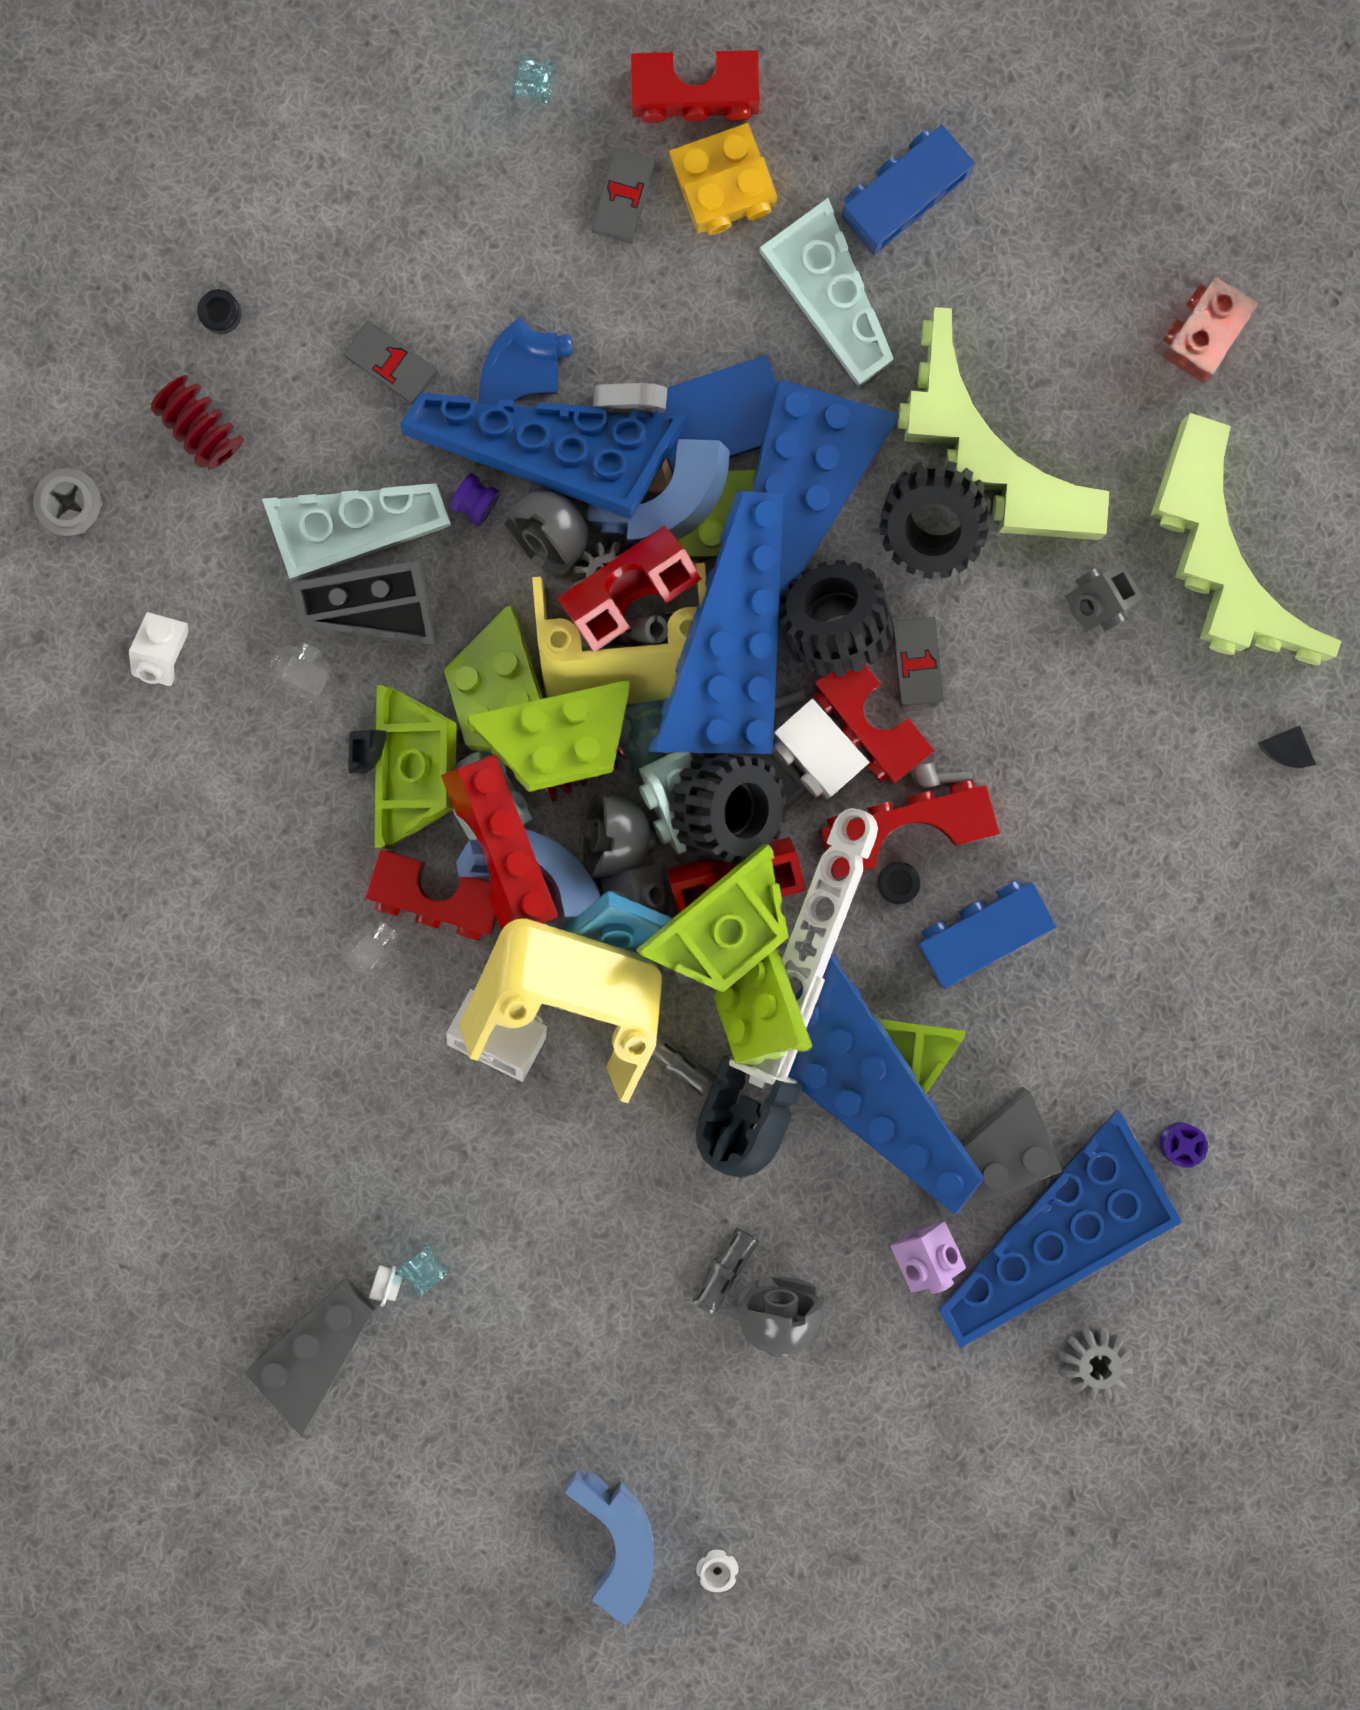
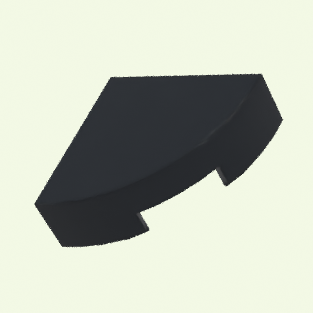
(1288, 749)
(365, 750)

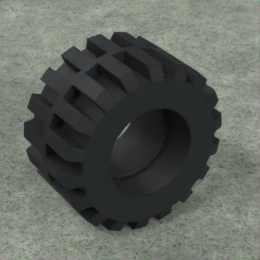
(929, 551)
(831, 593)
(702, 802)

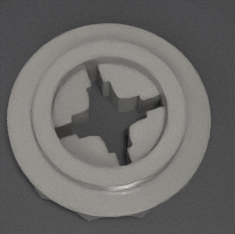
(49, 509)

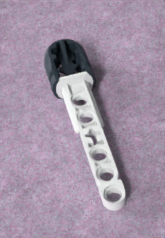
(739, 1148)

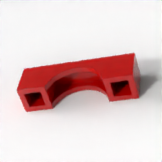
(487, 807)
(960, 816)

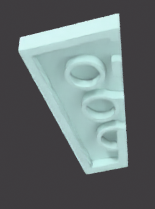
(822, 279)
(341, 527)

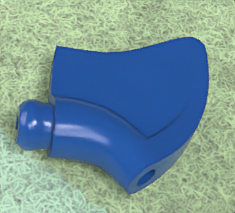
(522, 363)

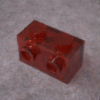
(1209, 329)

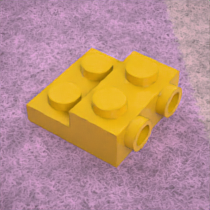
(723, 179)

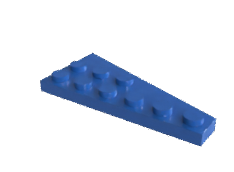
(558, 446)
(814, 457)
(730, 654)
(873, 1092)
(1081, 1222)

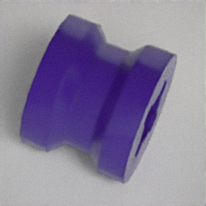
(474, 499)
(1189, 1150)

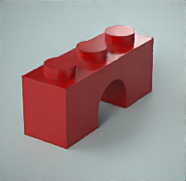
(662, 94)
(650, 567)
(890, 751)
(695, 878)
(398, 887)

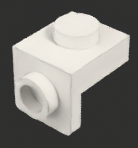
(157, 649)

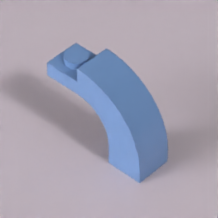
(684, 503)
(564, 875)
(630, 1573)

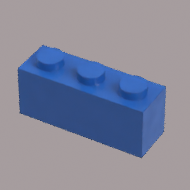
(906, 188)
(985, 933)

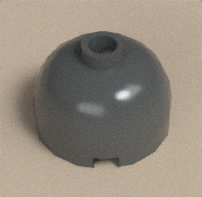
(549, 527)
(617, 836)
(780, 1316)

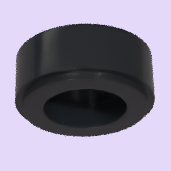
(219, 311)
(898, 882)

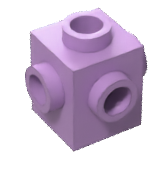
(928, 1258)

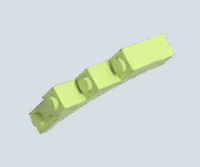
(945, 415)
(1240, 606)

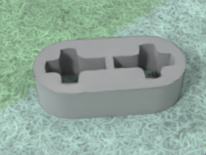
(630, 396)

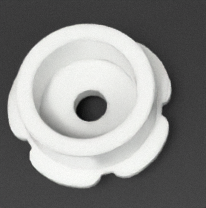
(385, 1285)
(717, 1582)

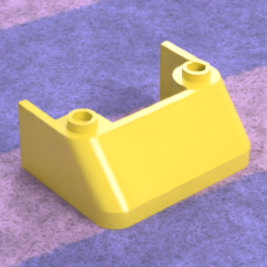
(646, 667)
(574, 974)

